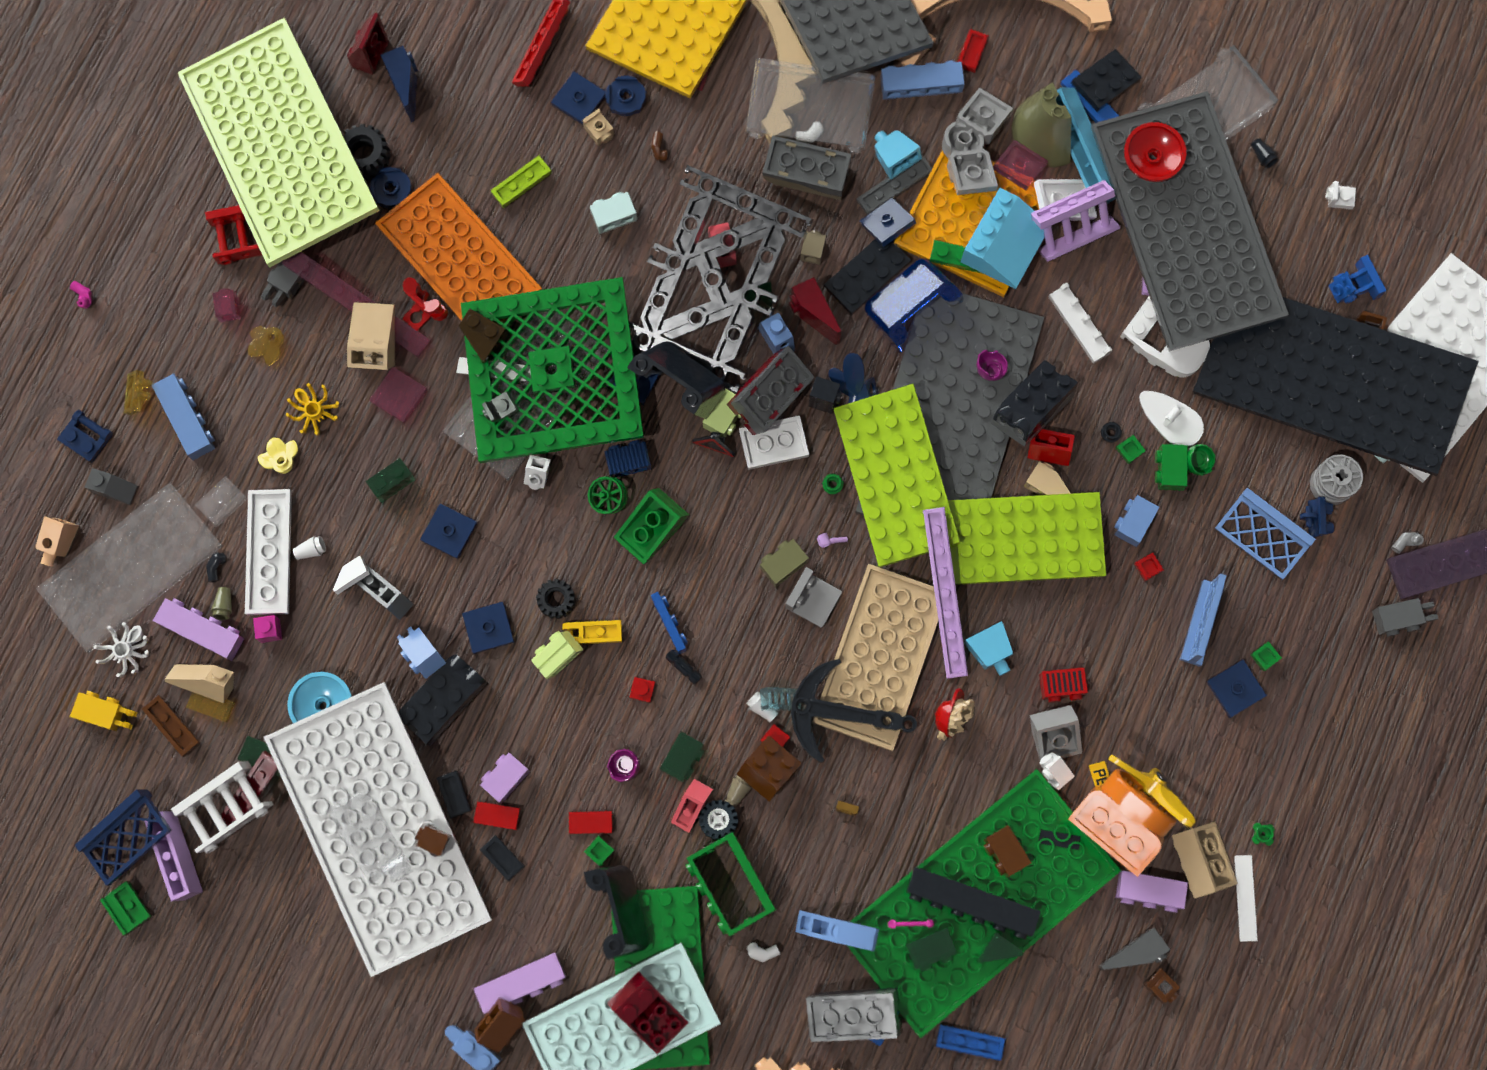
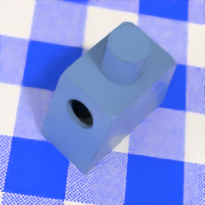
(776, 333)

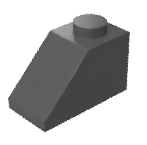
(111, 486)

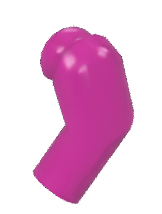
(85, 297)

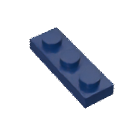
(670, 622)

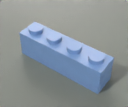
(922, 80)
(183, 416)

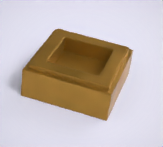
(847, 808)

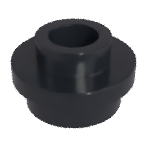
(1115, 428)

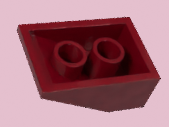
(368, 45)
(813, 309)

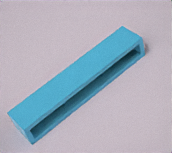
(1083, 144)

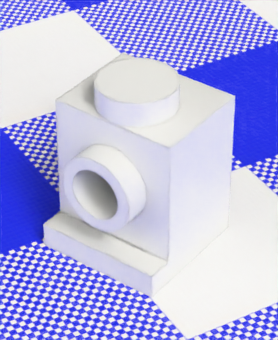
(535, 476)
(1055, 770)

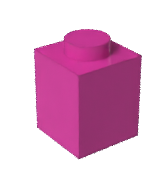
(267, 629)

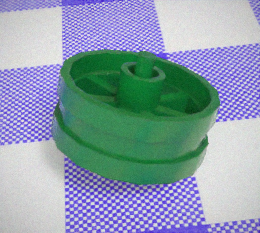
(607, 495)

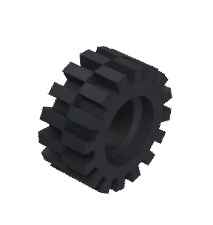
(546, 590)

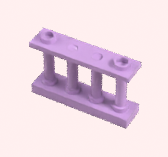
(1069, 206)

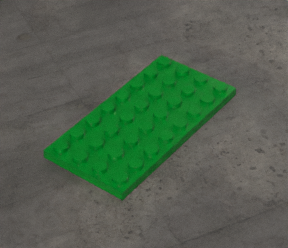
(671, 919)

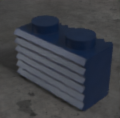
(627, 459)

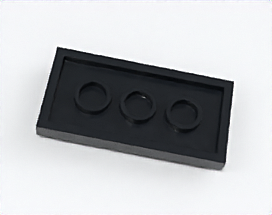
(866, 274)

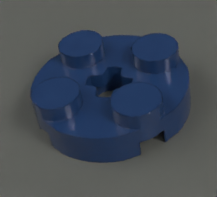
(625, 107)
(381, 182)

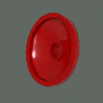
(1155, 140)

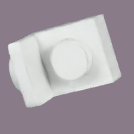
(1340, 196)

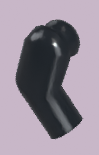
(212, 565)

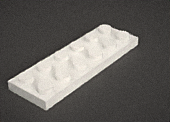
(268, 552)

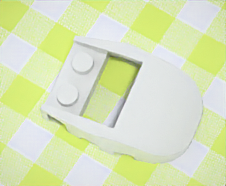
(1179, 362)

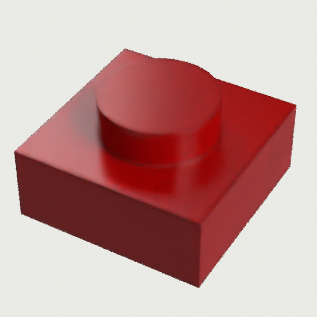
(642, 690)

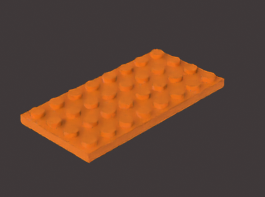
(453, 247)

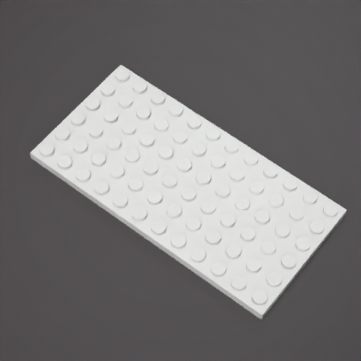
(369, 747)

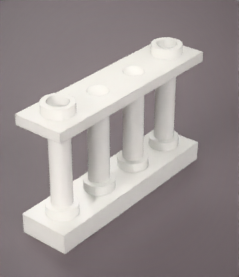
(204, 797)

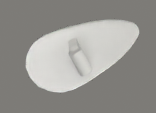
(1172, 418)

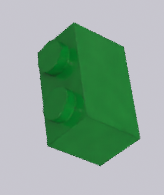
(1171, 467)

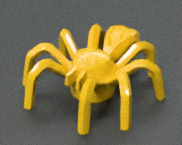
(312, 409)

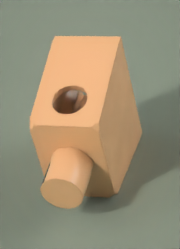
(55, 539)

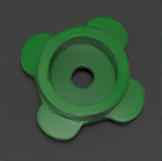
(1267, 829)

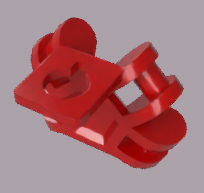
(431, 309)

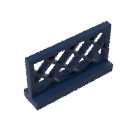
(117, 820)

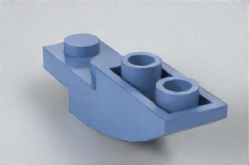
(837, 930)

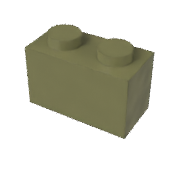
(783, 562)

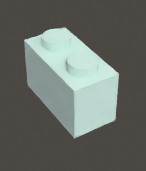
(613, 212)

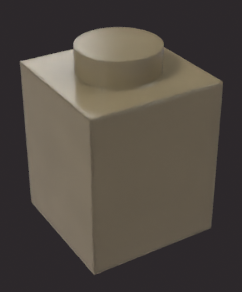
(813, 247)

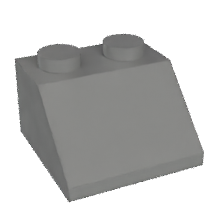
(1056, 732)

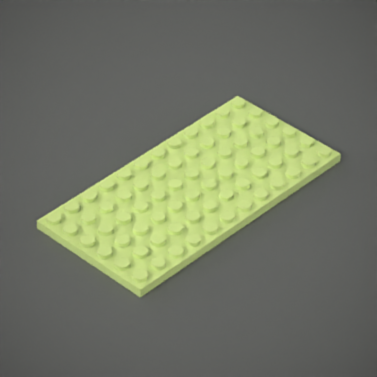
(277, 142)

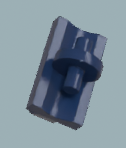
(1316, 517)

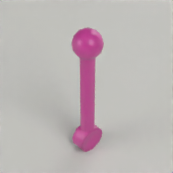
(929, 923)

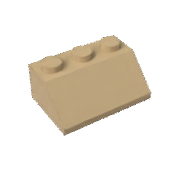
(1204, 860)

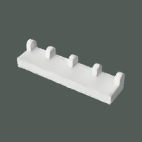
(1080, 323)

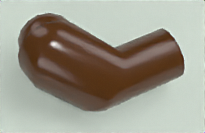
(656, 147)

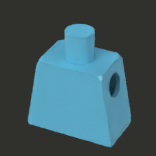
(896, 152)
(991, 648)

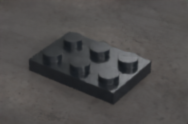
(1106, 80)

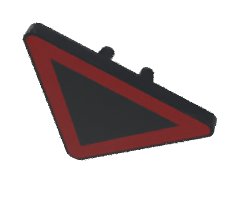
(714, 442)

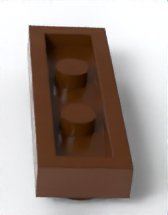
(171, 726)

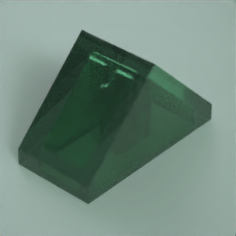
(997, 949)

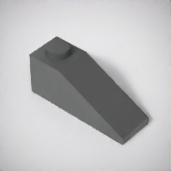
(385, 594)
(1142, 950)

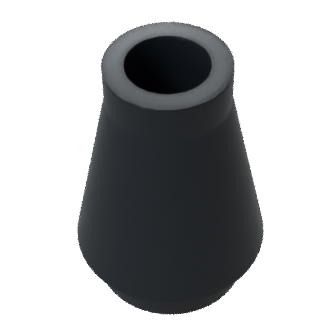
(1265, 154)

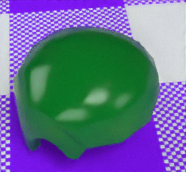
(1200, 459)

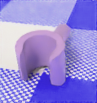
(824, 541)

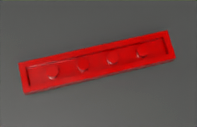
(540, 43)

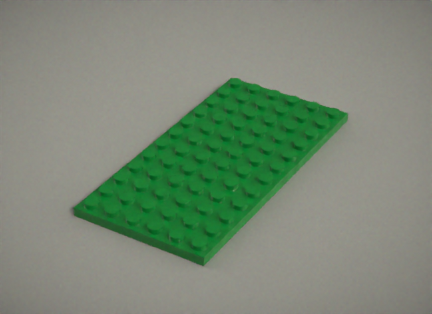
(1052, 883)

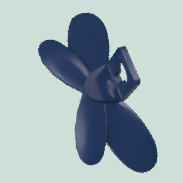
(852, 379)

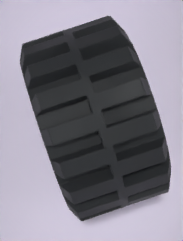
(368, 136)

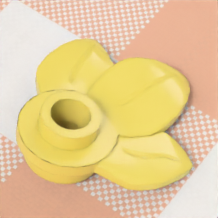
(277, 453)

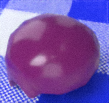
(991, 365)
(623, 765)

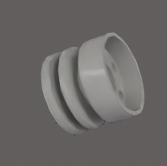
(1326, 484)

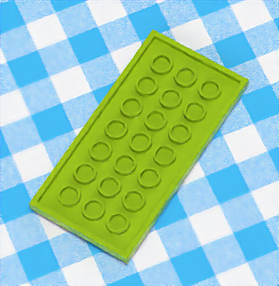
(894, 472)
(1028, 538)

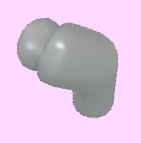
(1407, 539)

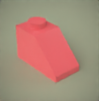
(691, 805)

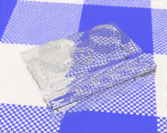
(221, 501)

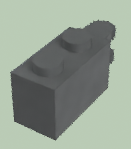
(284, 282)
(1402, 616)

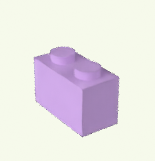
(504, 777)

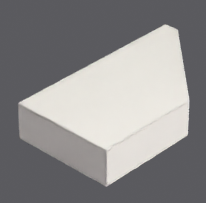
(351, 574)

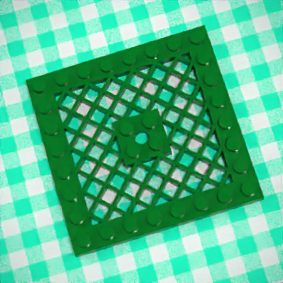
(552, 300)

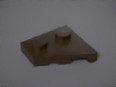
(481, 333)

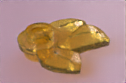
(263, 345)

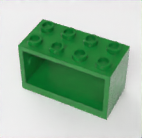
(749, 873)

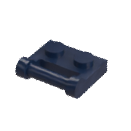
(81, 442)

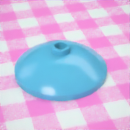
(312, 691)

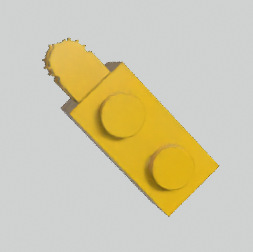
(100, 712)

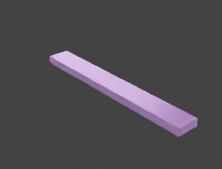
(945, 592)

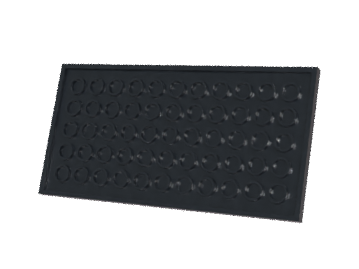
(1343, 383)

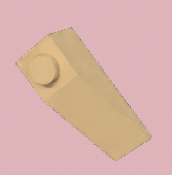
(1045, 481)
(203, 679)

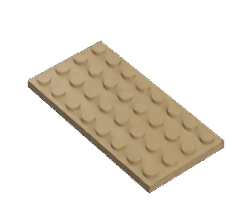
(881, 652)

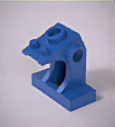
(1365, 279)

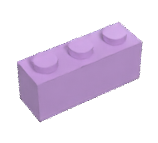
(1151, 891)

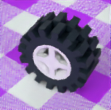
(718, 819)

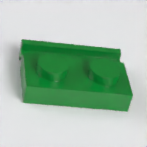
(126, 908)

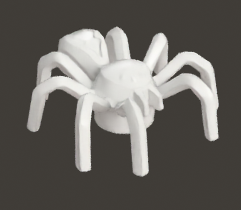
(123, 649)

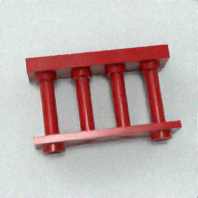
(218, 219)

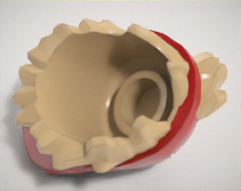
(953, 715)

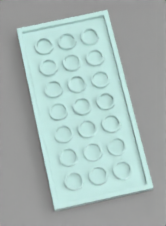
(592, 1037)

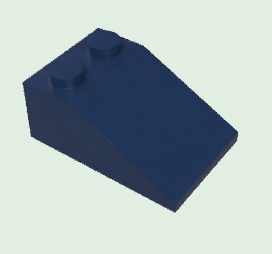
(402, 71)

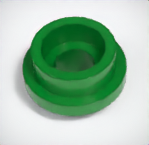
(835, 478)

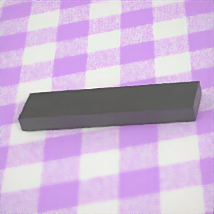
(894, 187)

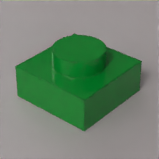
(1130, 449)
(1265, 656)
(599, 851)

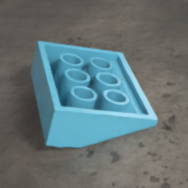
(1004, 240)

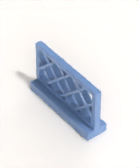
(1271, 516)
(1202, 620)

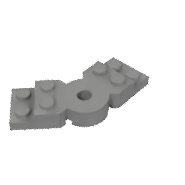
(963, 143)

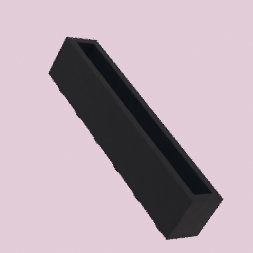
(972, 902)

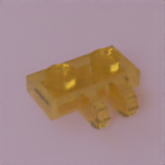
(134, 394)

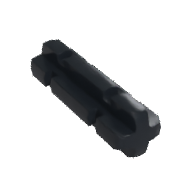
(683, 666)

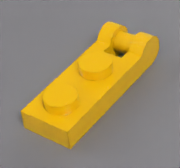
(596, 631)

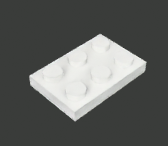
(1053, 190)
(779, 444)

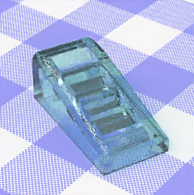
(767, 700)

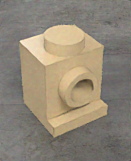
(591, 125)

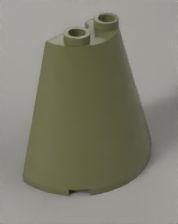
(1044, 127)

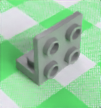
(813, 598)

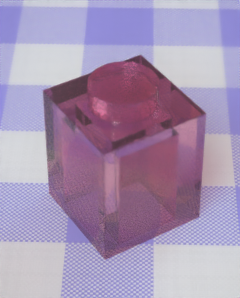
(226, 305)

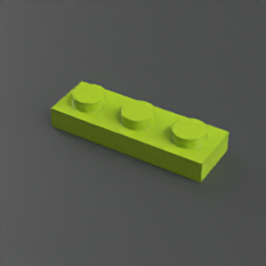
(521, 181)

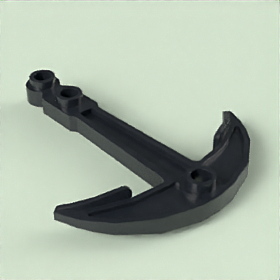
(834, 711)

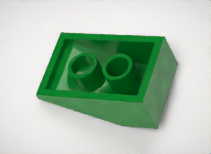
(651, 525)

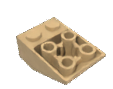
(372, 336)

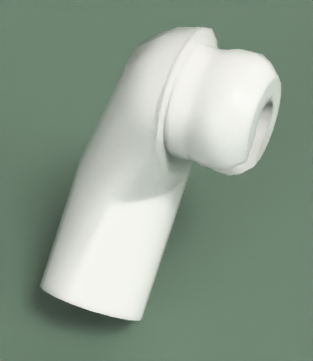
(762, 954)

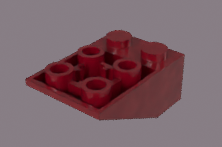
(647, 1012)

